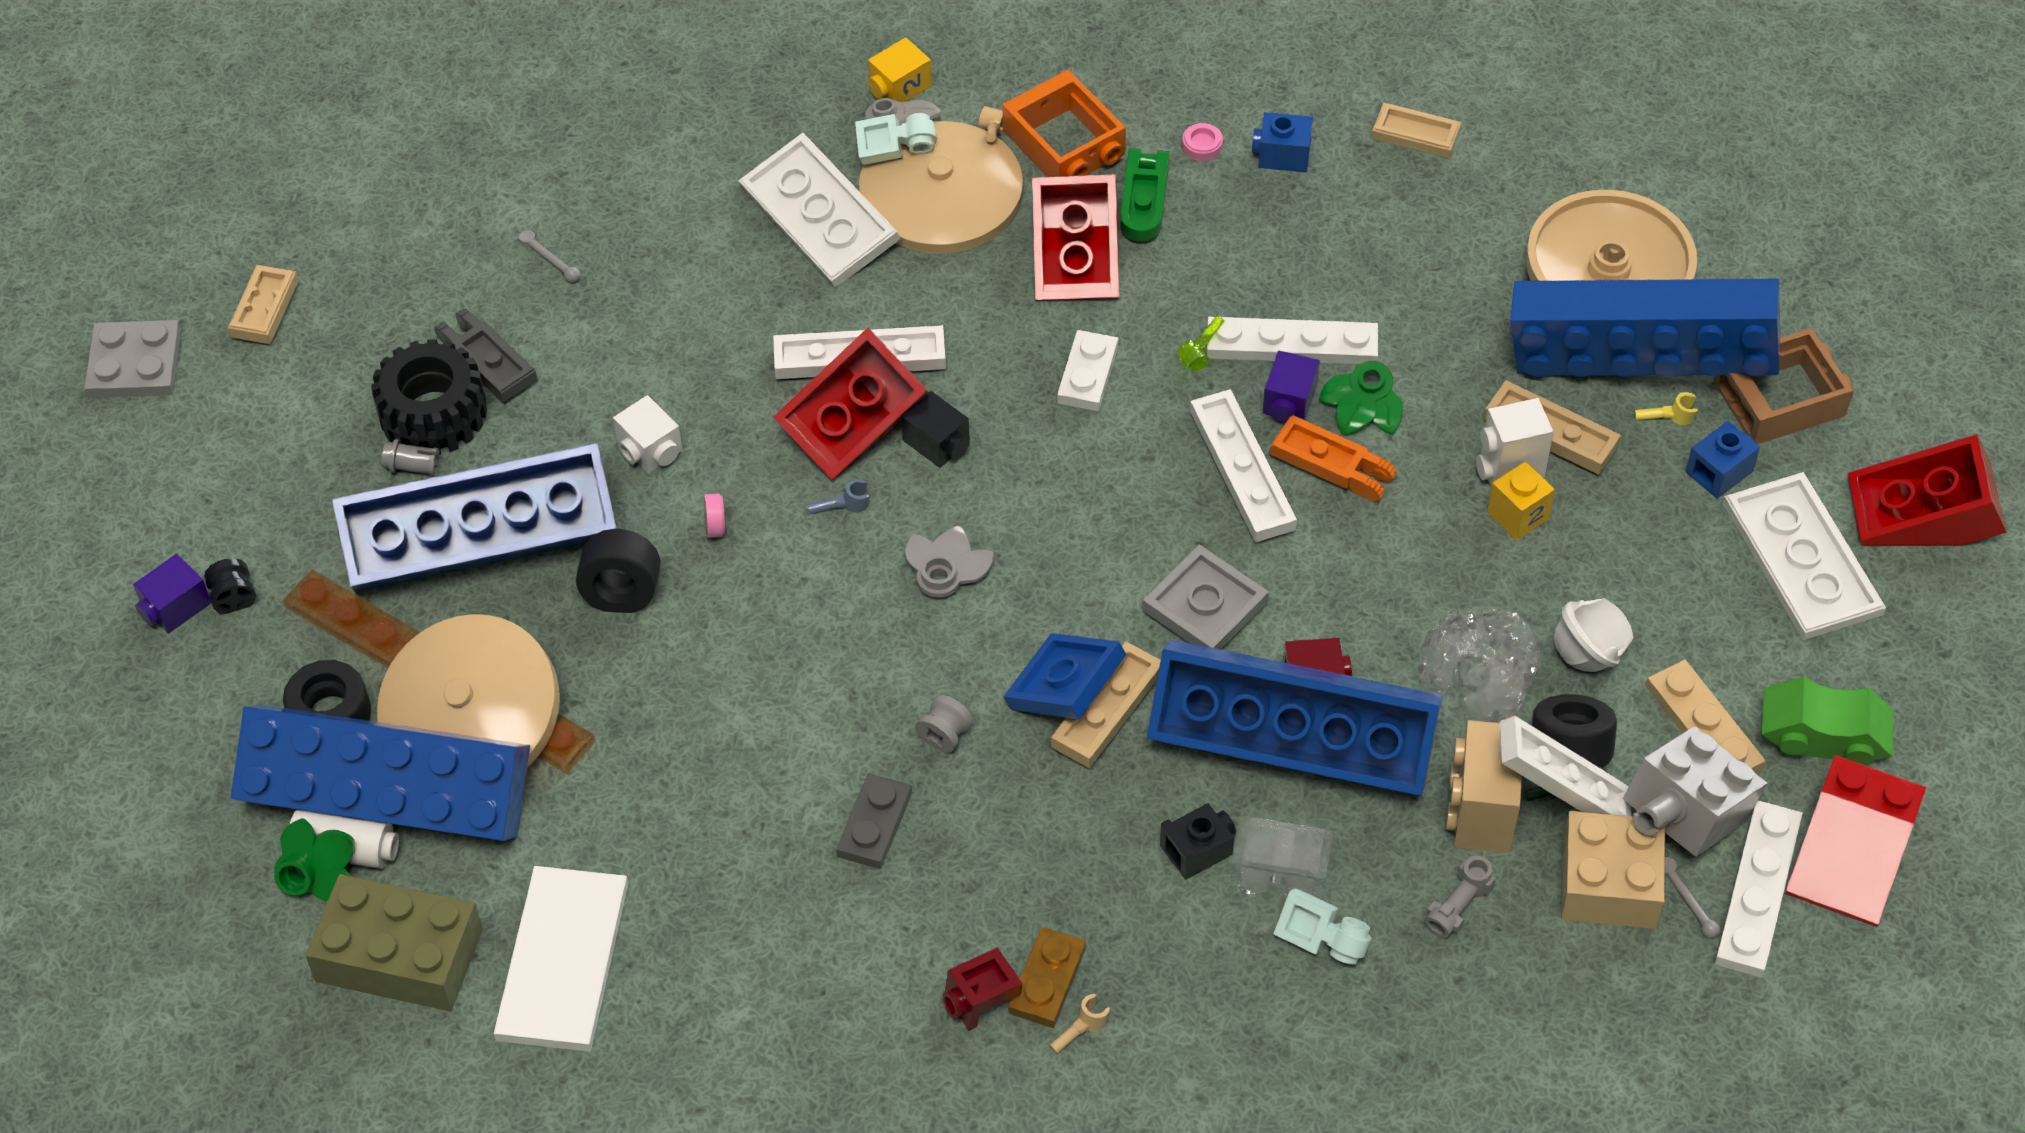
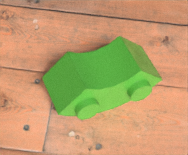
(1828, 721)

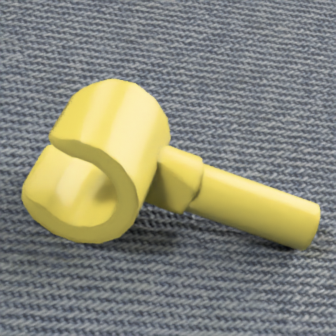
(1678, 412)

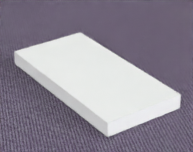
(819, 210)
(1803, 556)
(561, 959)

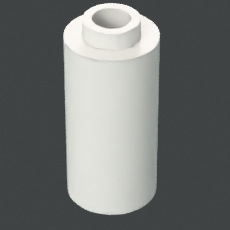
(373, 840)

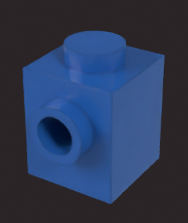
(1283, 142)
(1722, 459)

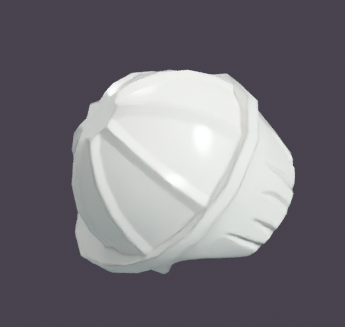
(1592, 634)

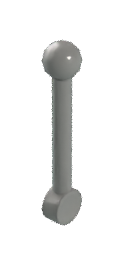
(528, 238)
(1709, 928)

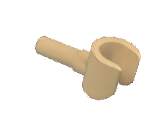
(990, 120)
(1086, 1022)

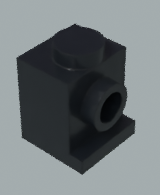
(1196, 851)

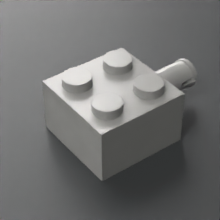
(1693, 791)

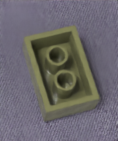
(394, 942)

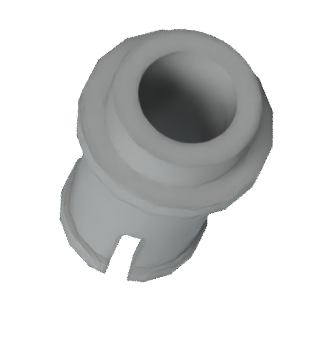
(409, 458)

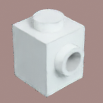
(647, 435)

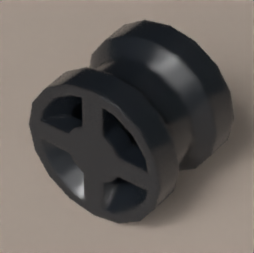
(229, 585)

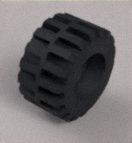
(422, 371)

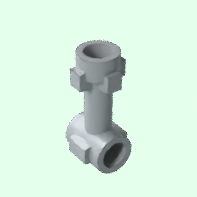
(1475, 882)

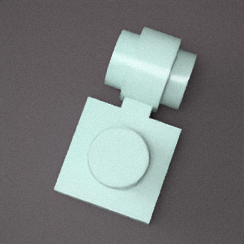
(882, 137)
(1310, 924)

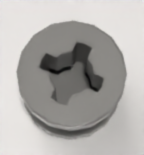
(944, 723)

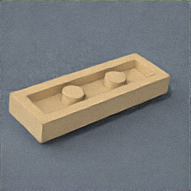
(1573, 435)
(1693, 704)
(1088, 736)

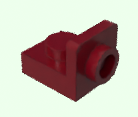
(979, 986)

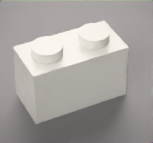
(1514, 436)

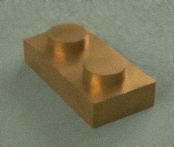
(1048, 977)

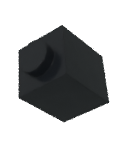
(936, 429)

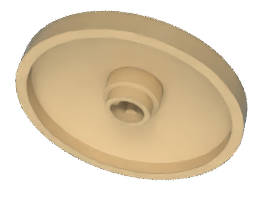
(949, 196)
(1609, 239)
(474, 680)

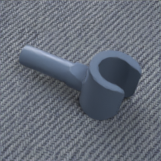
(848, 499)

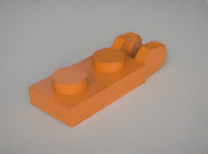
(1332, 458)

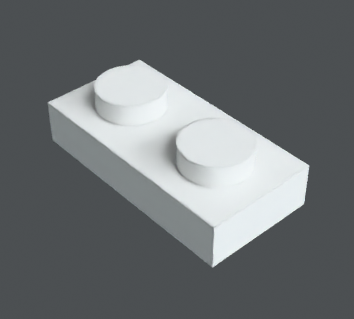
(1087, 370)

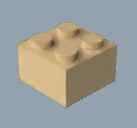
(1483, 791)
(1611, 871)

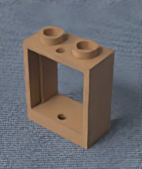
(1755, 413)

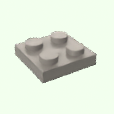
(133, 358)
(1205, 600)

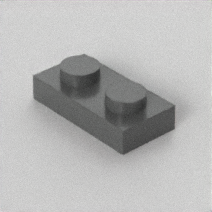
(874, 821)

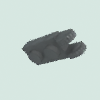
(499, 364)

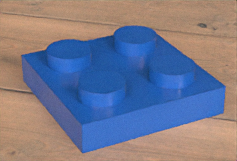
(1065, 675)

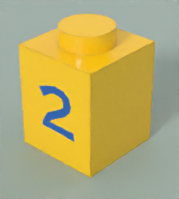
(899, 72)
(1520, 500)

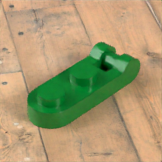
(1144, 194)

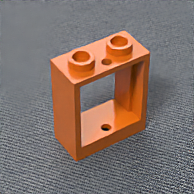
(1060, 95)

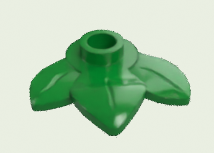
(1363, 403)
(316, 855)

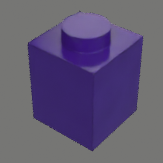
(1290, 386)
(171, 594)

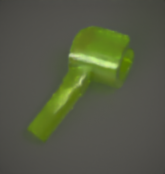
(1192, 352)

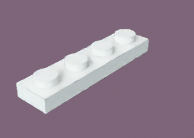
(1313, 339)
(811, 352)
(1243, 466)
(1560, 770)
(1758, 889)

